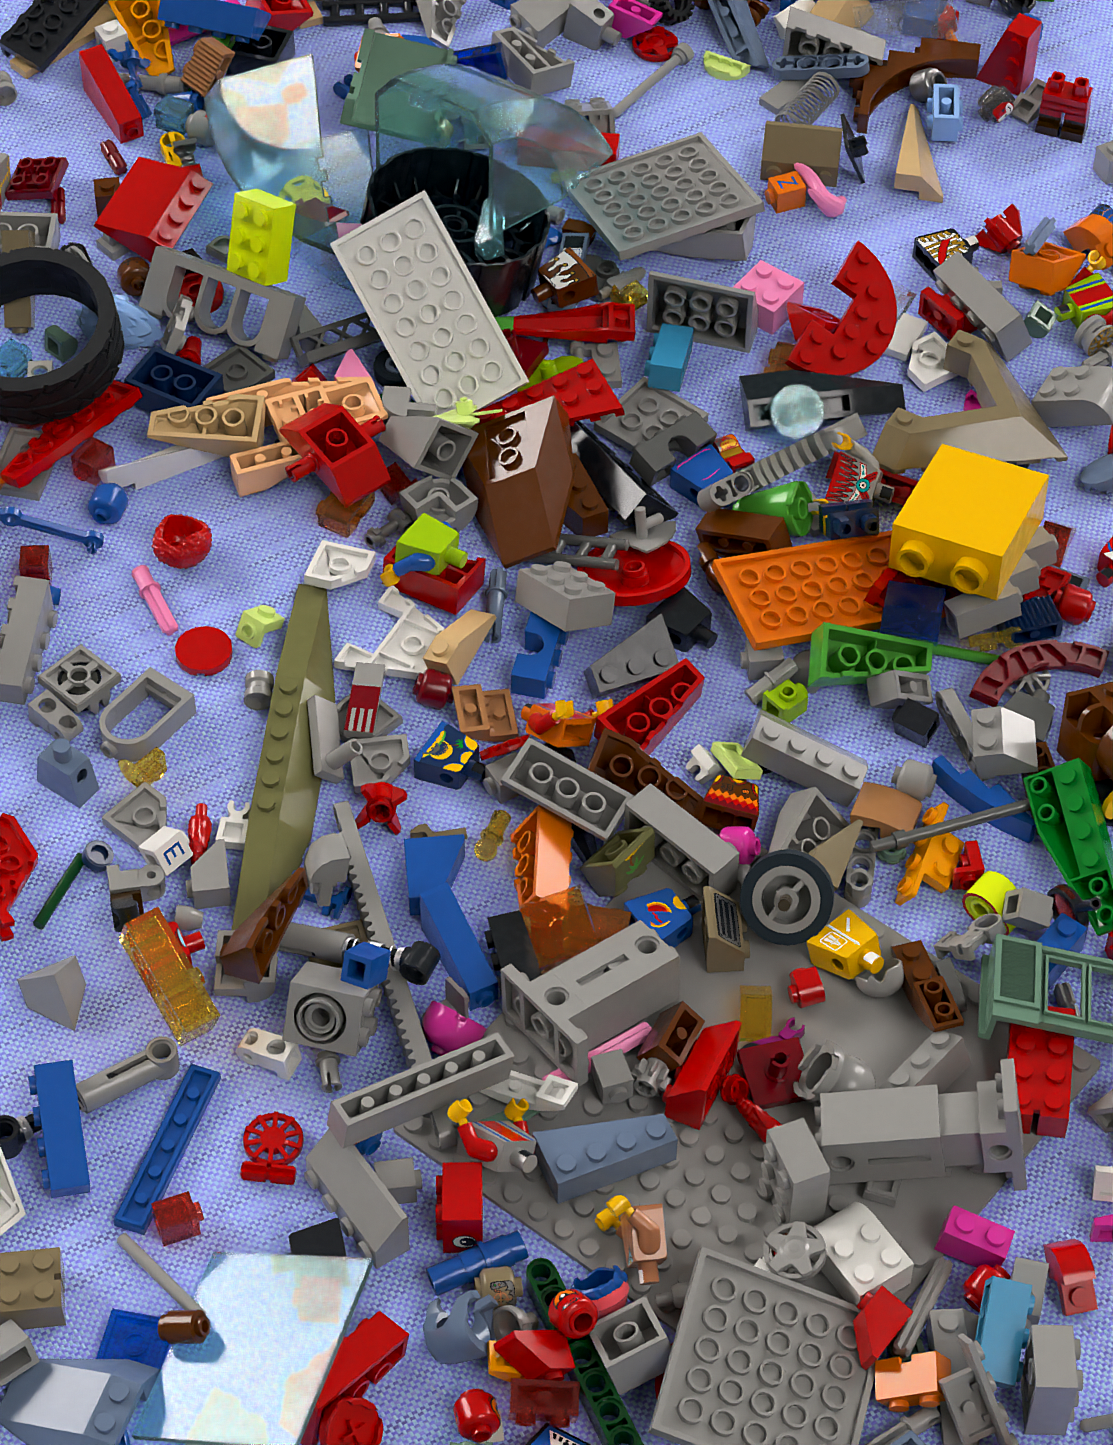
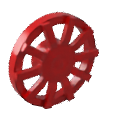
(273, 1138)

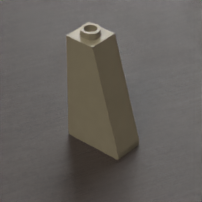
(20, 312)

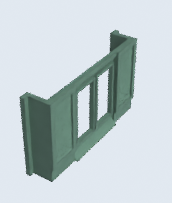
(1017, 989)

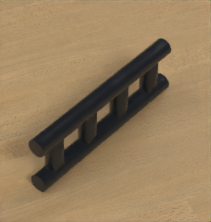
(361, 18)

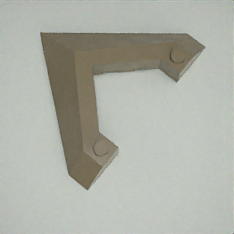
(1002, 429)

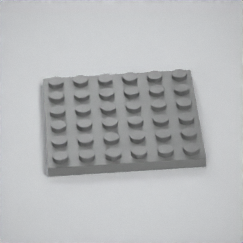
(663, 196)
(761, 1362)

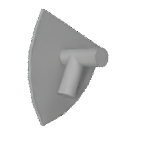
(648, 533)

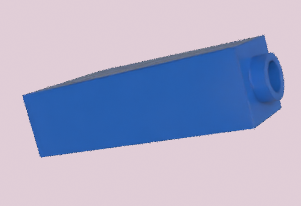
(459, 949)

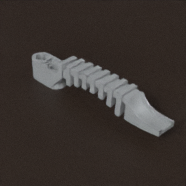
(778, 464)

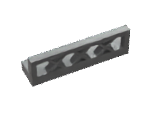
(341, 346)

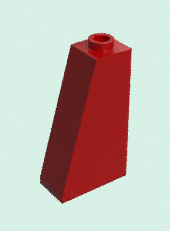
(109, 94)

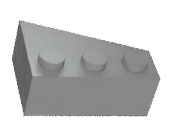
(531, 64)

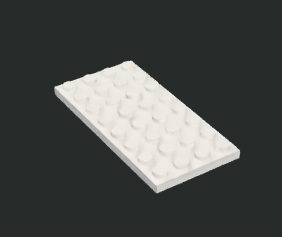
(428, 308)

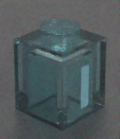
(172, 114)
(14, 359)

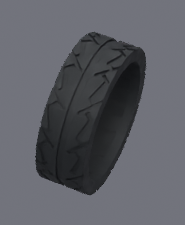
(92, 371)

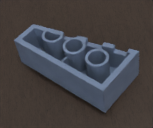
(602, 1153)

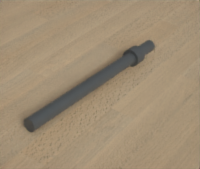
(901, 838)

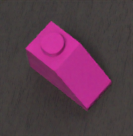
(633, 17)

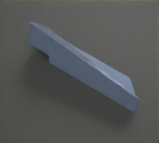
(739, 31)

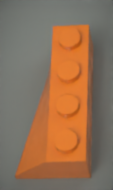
(542, 854)

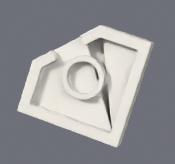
(928, 362)
(338, 565)

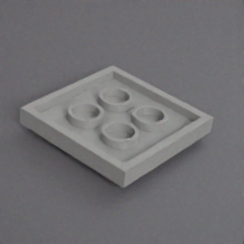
(645, 414)

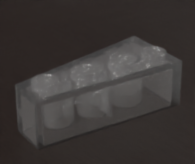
(909, 18)

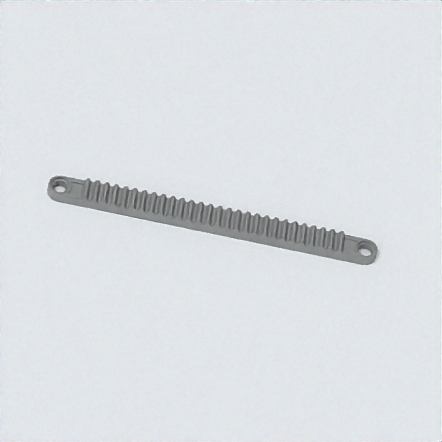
(395, 987)

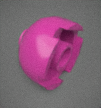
(449, 1029)

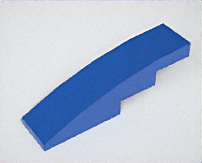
(977, 797)

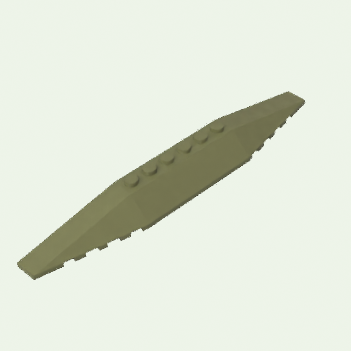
(285, 782)

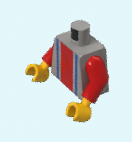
(496, 1144)

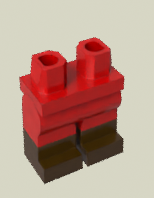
(1066, 98)

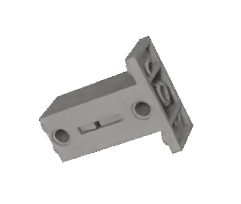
(592, 996)

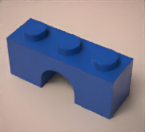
(535, 672)

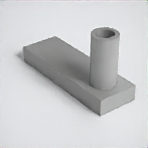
(325, 741)

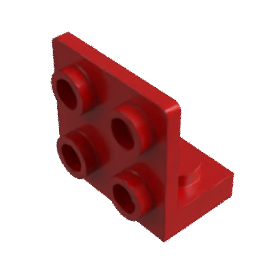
(942, 314)

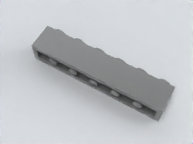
(419, 1090)

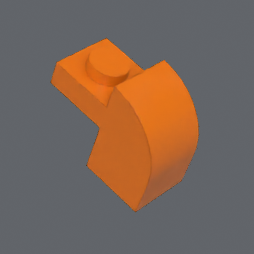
(1092, 233)

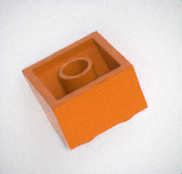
(1047, 270)

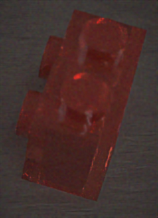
(544, 1402)

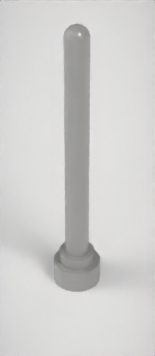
(680, 56)

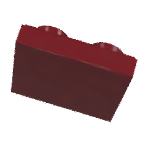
(36, 178)

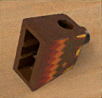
(730, 803)

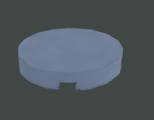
(1098, 474)

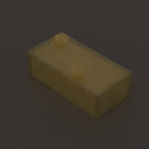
(169, 976)

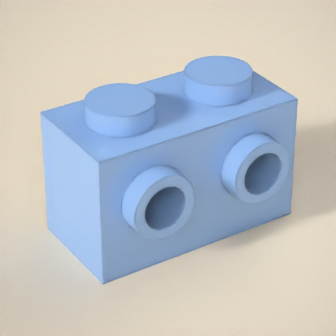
(945, 112)

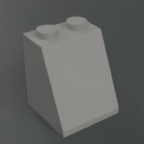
(429, 443)

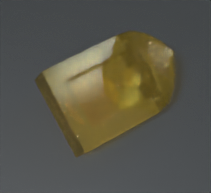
(632, 294)
(147, 769)

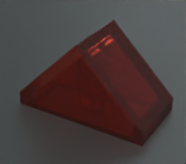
(1064, 536)

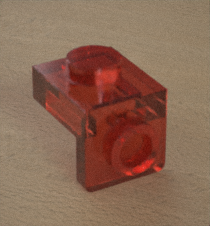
(398, 483)

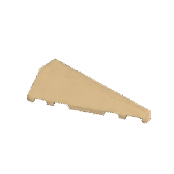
(915, 163)

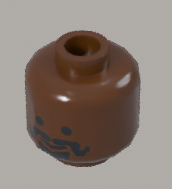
(132, 275)

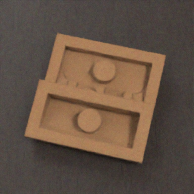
(485, 713)
(885, 809)

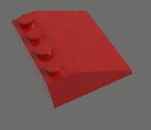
(153, 206)

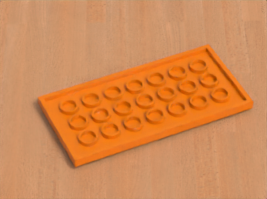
(797, 588)

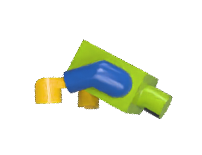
(426, 548)

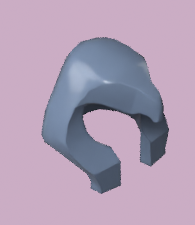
(450, 1336)

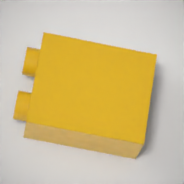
(968, 521)

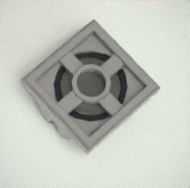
(79, 682)

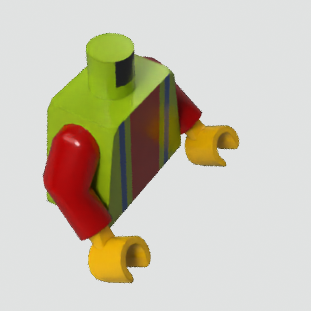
(1087, 295)

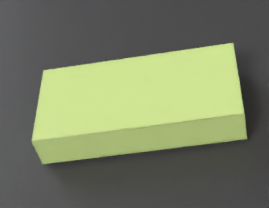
(730, 757)

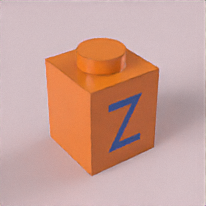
(786, 192)

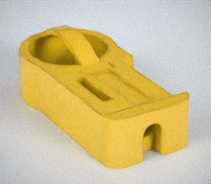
(167, 152)

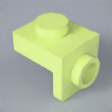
(256, 623)

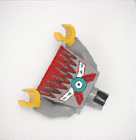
(855, 476)

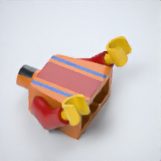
(561, 724)

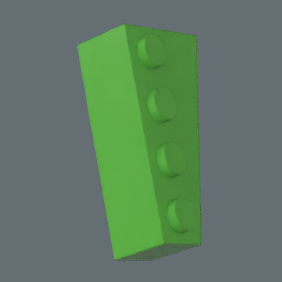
(852, 655)

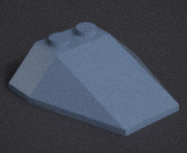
(75, 1400)

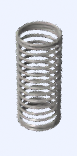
(828, 100)

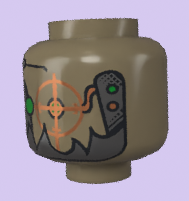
(500, 1284)

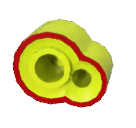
(988, 896)

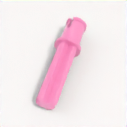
(151, 593)

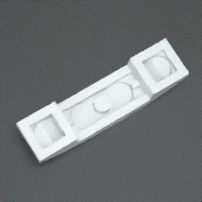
(541, 1095)

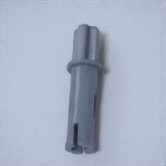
(496, 595)

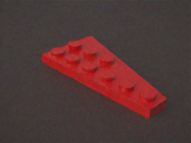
(579, 390)
(65, 434)

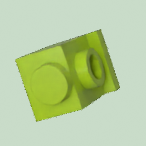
(786, 700)

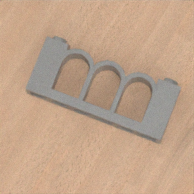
(280, 317)

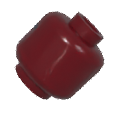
(433, 688)

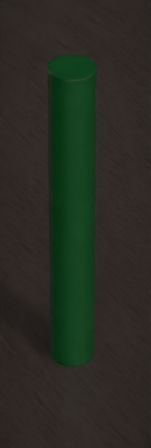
(59, 892)

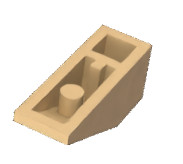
(458, 643)

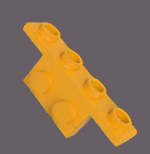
(931, 859)

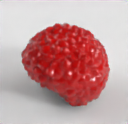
(181, 541)

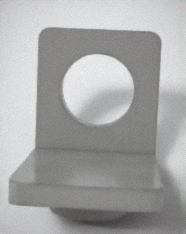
(455, 998)

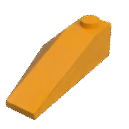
(146, 32)

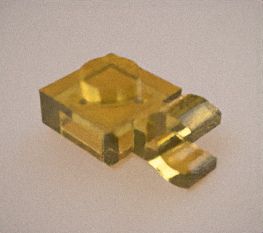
(989, 640)

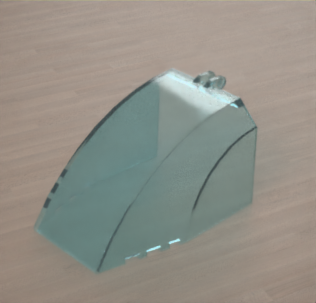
(272, 141)
(533, 141)

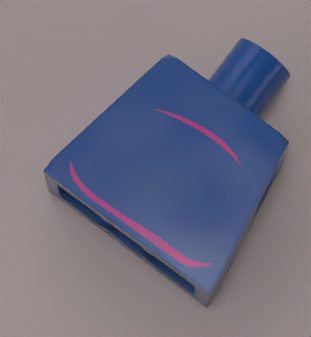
(698, 472)

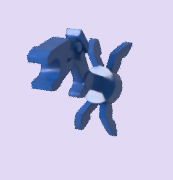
(130, 59)

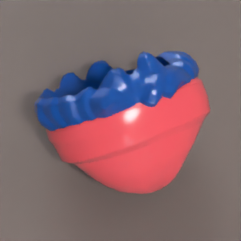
(606, 1289)

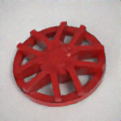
(504, 748)

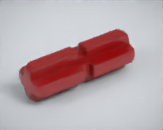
(261, 1172)

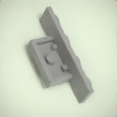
(972, 1399)

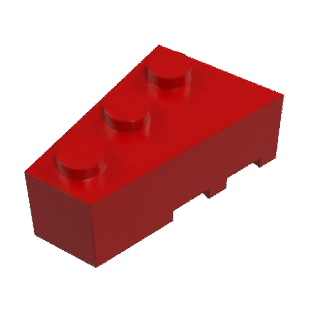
(1014, 56)
(445, 591)

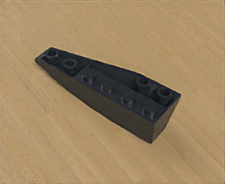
(840, 395)

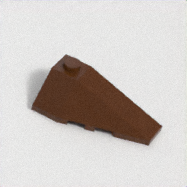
(631, 769)
(259, 936)

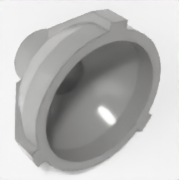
(512, 1318)

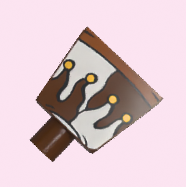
(565, 280)

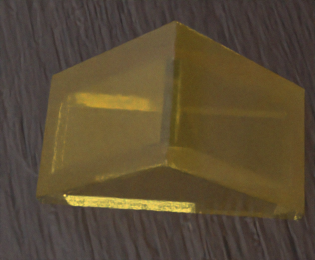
(755, 1012)

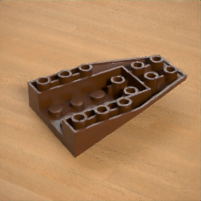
(522, 479)

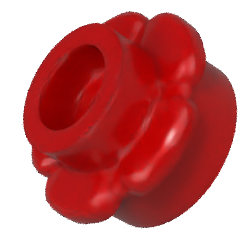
(733, 1088)

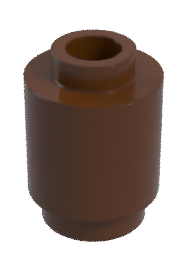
(184, 1327)

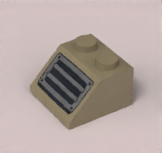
(723, 932)

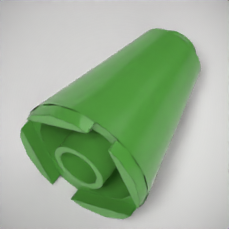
(782, 501)

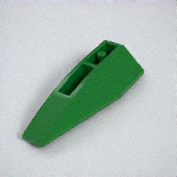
(1075, 833)

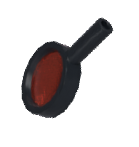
(1071, 904)

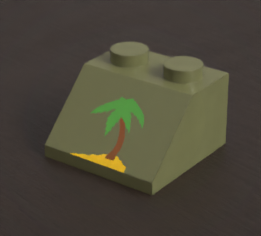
(620, 861)

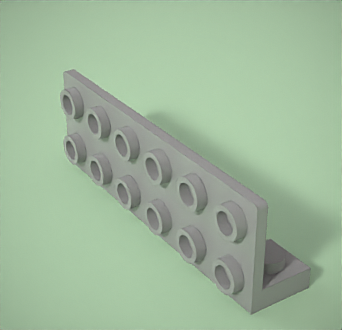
(598, 110)

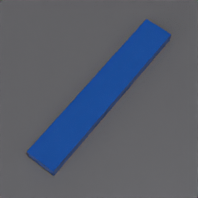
(167, 1148)

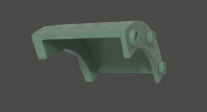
(380, 61)

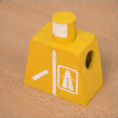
(846, 947)

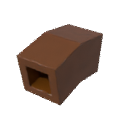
(579, 226)

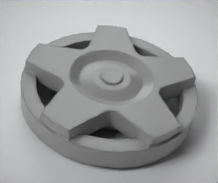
(795, 1251)

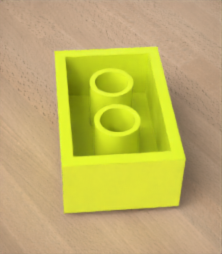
(261, 237)

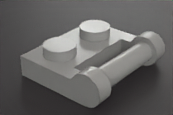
(604, 355)

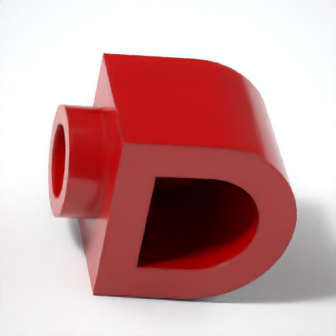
(806, 987)

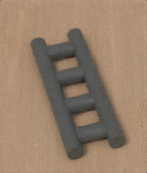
(581, 559)

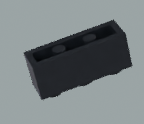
(511, 945)

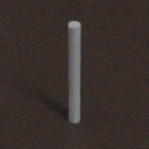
(158, 1273)

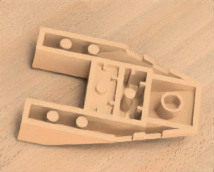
(284, 402)

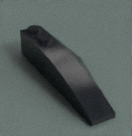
(615, 479)

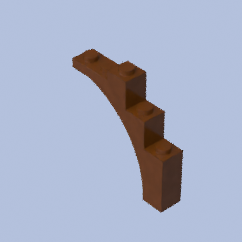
(950, 57)

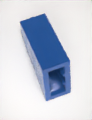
(430, 864)

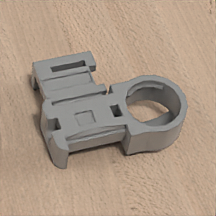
(979, 932)

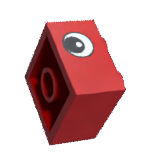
(459, 1206)

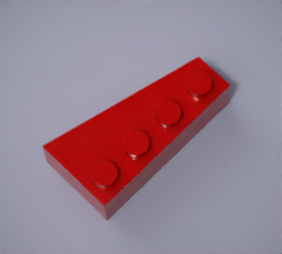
(655, 707)
(361, 1358)

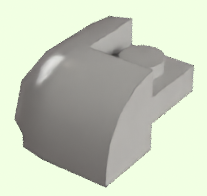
(440, 499)
(326, 865)
(231, 986)

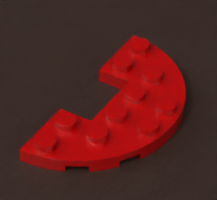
(864, 327)

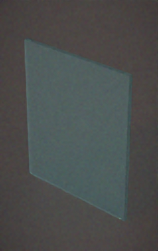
(265, 1354)

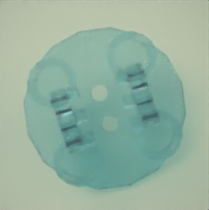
(785, 415)

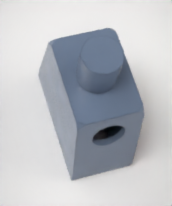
(67, 772)

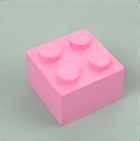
(772, 292)

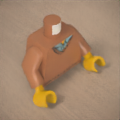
(641, 1232)

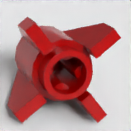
(1002, 233)
(381, 805)

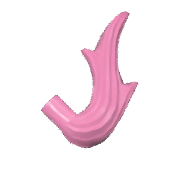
(828, 203)

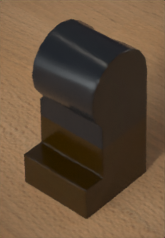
(125, 907)

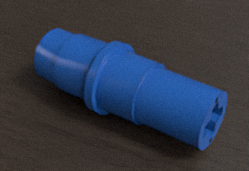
(466, 1266)

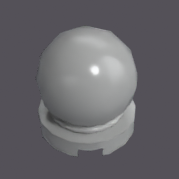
(829, 1070)

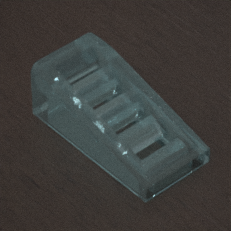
(487, 245)

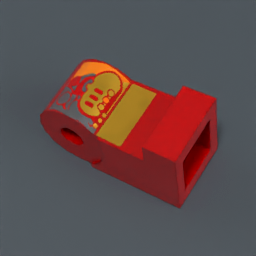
(733, 453)

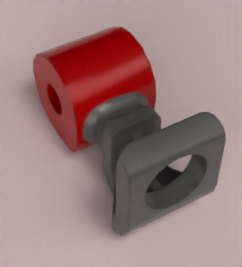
(184, 150)

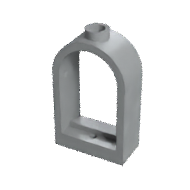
(162, 689)

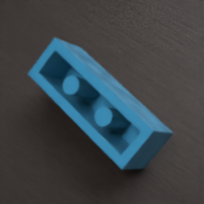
(669, 357)
(1003, 1329)

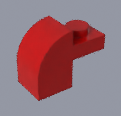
(1074, 1275)

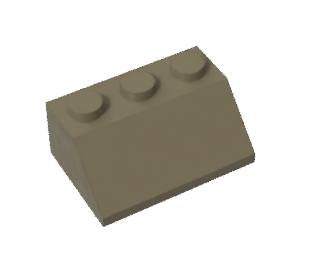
(801, 143)

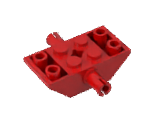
(337, 452)

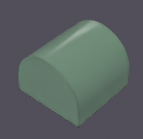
(1040, 320)
(60, 343)

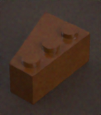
(586, 509)
(742, 532)

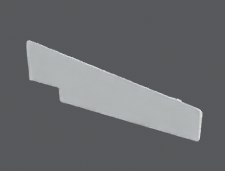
(156, 467)

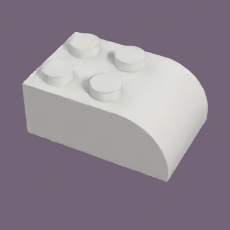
(861, 1254)

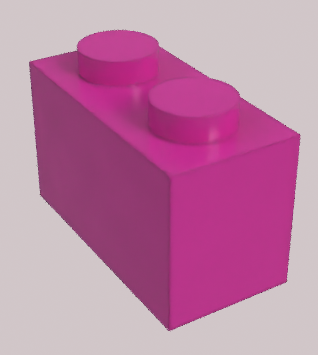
(973, 1238)

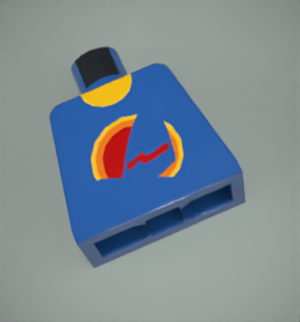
(665, 914)

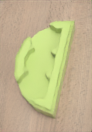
(724, 67)

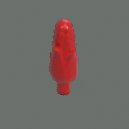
(199, 832)
(758, 1119)

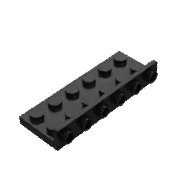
(47, 30)

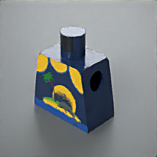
(449, 759)

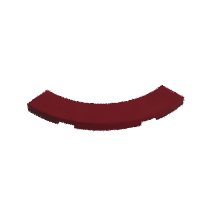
(1034, 658)

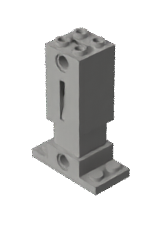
(922, 1132)

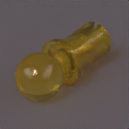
(492, 836)

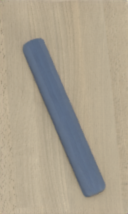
(1039, 236)

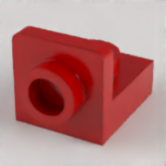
(970, 867)

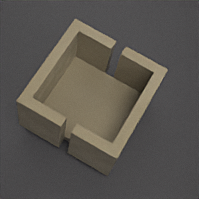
(32, 1288)

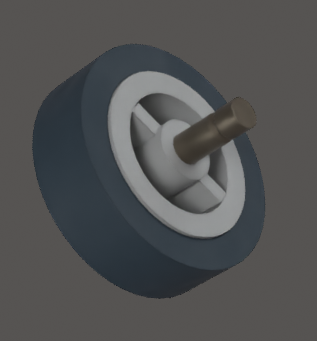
(787, 897)

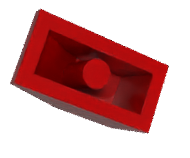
(878, 1323)
(537, 1353)

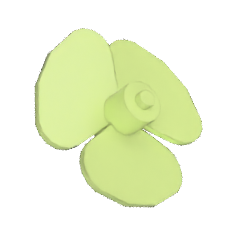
(464, 413)

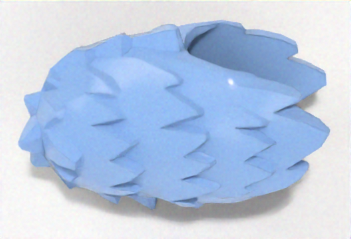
(136, 323)

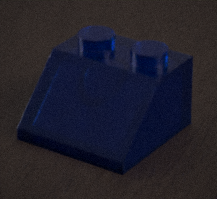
(913, 611)

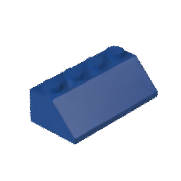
(215, 16)

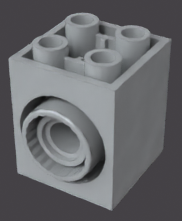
(329, 1012)

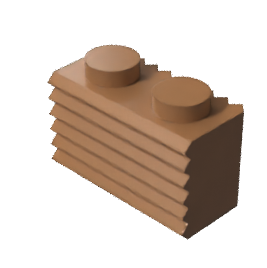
(206, 65)

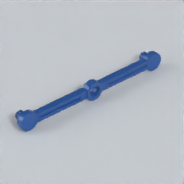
(13, 517)

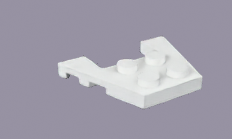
(404, 644)

